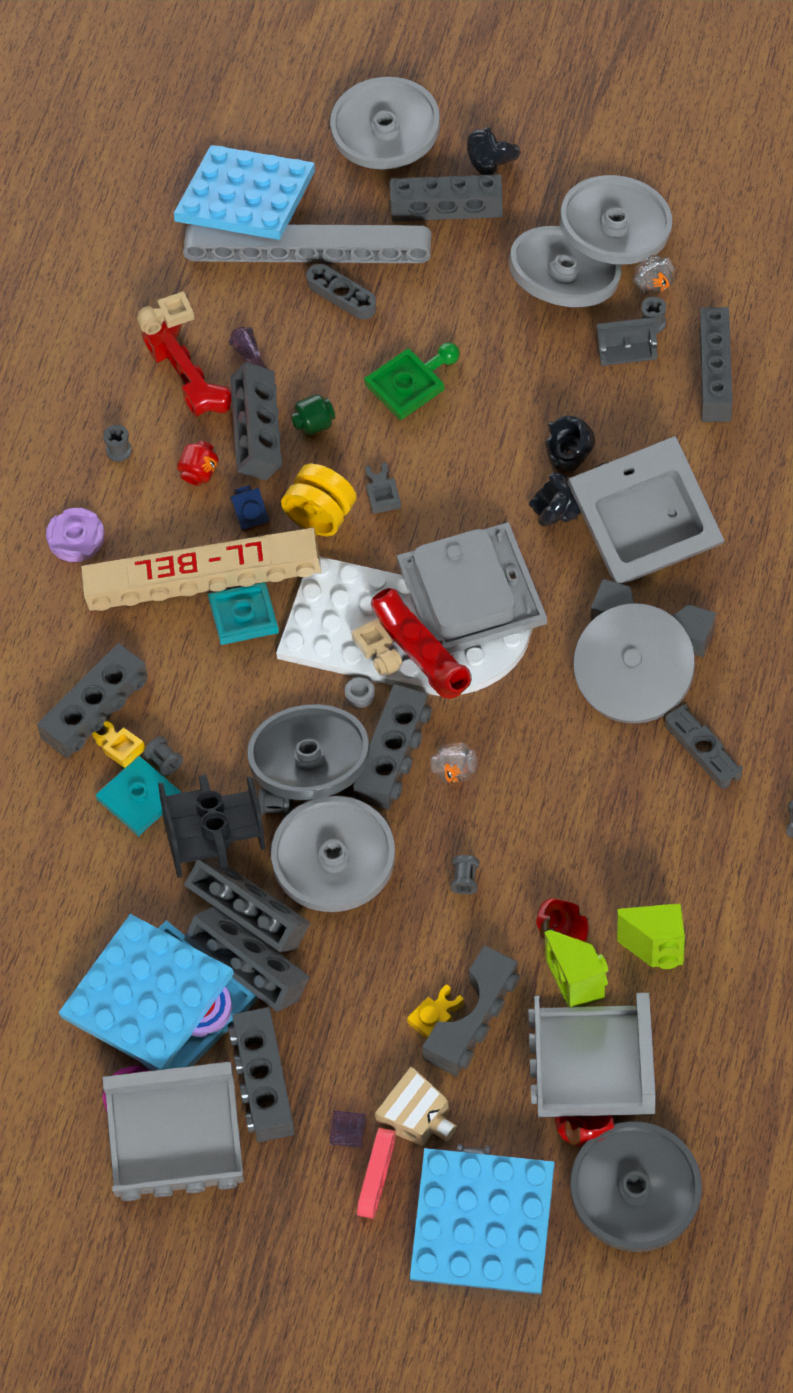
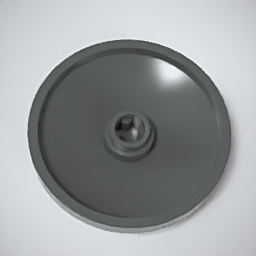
(308, 752)
(636, 1187)

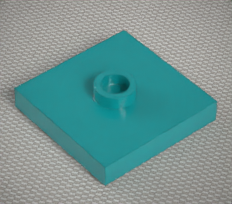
(243, 613)
(135, 795)

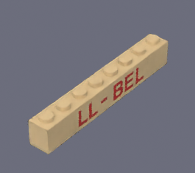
(201, 569)

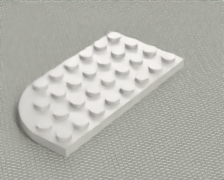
(339, 602)

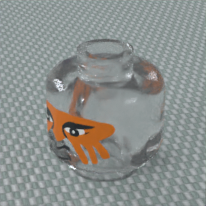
(653, 275)
(454, 762)

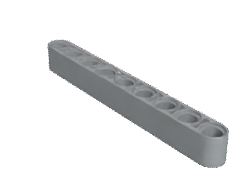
(312, 244)

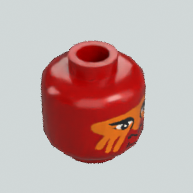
(197, 463)

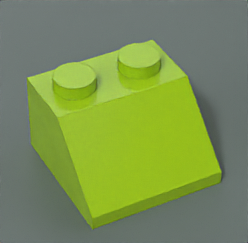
(653, 934)
(576, 969)

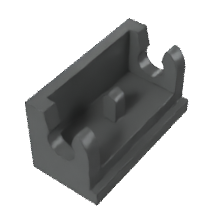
(627, 341)

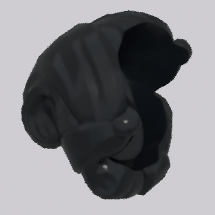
(487, 153)
(566, 435)
(555, 501)

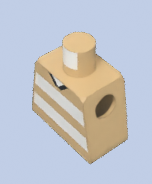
(415, 1110)

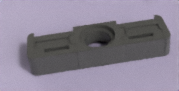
(689, 733)

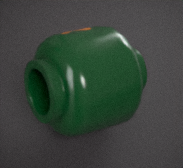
(313, 414)

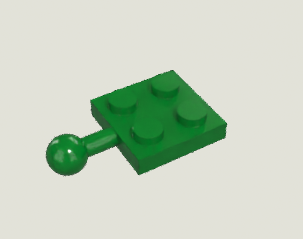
(408, 382)

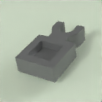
(381, 490)

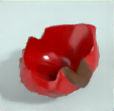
(562, 918)
(580, 1129)

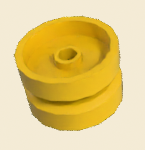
(319, 499)

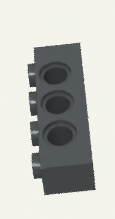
(446, 197)
(715, 364)
(255, 421)
(96, 685)
(401, 705)
(247, 904)
(252, 960)
(276, 1120)

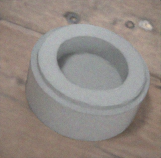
(359, 692)

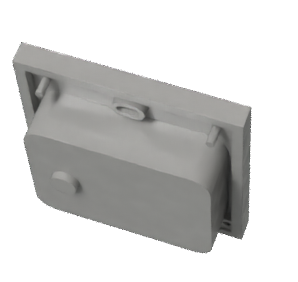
(645, 516)
(466, 588)

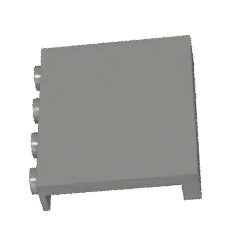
(592, 1060)
(173, 1130)

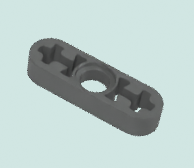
(347, 301)

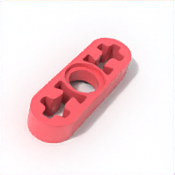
(376, 1173)

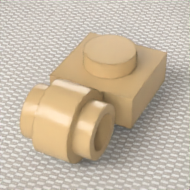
(172, 310)
(373, 641)

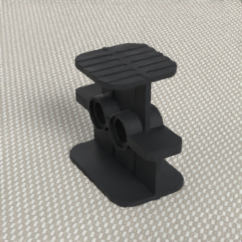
(205, 822)

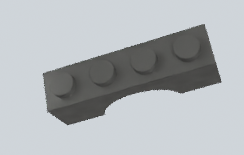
(695, 620)
(452, 1042)

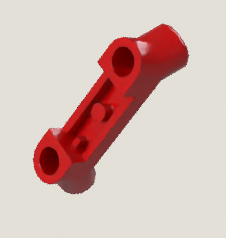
(197, 394)
(405, 629)

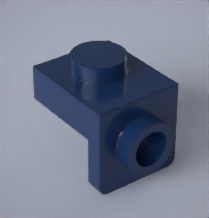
(249, 507)

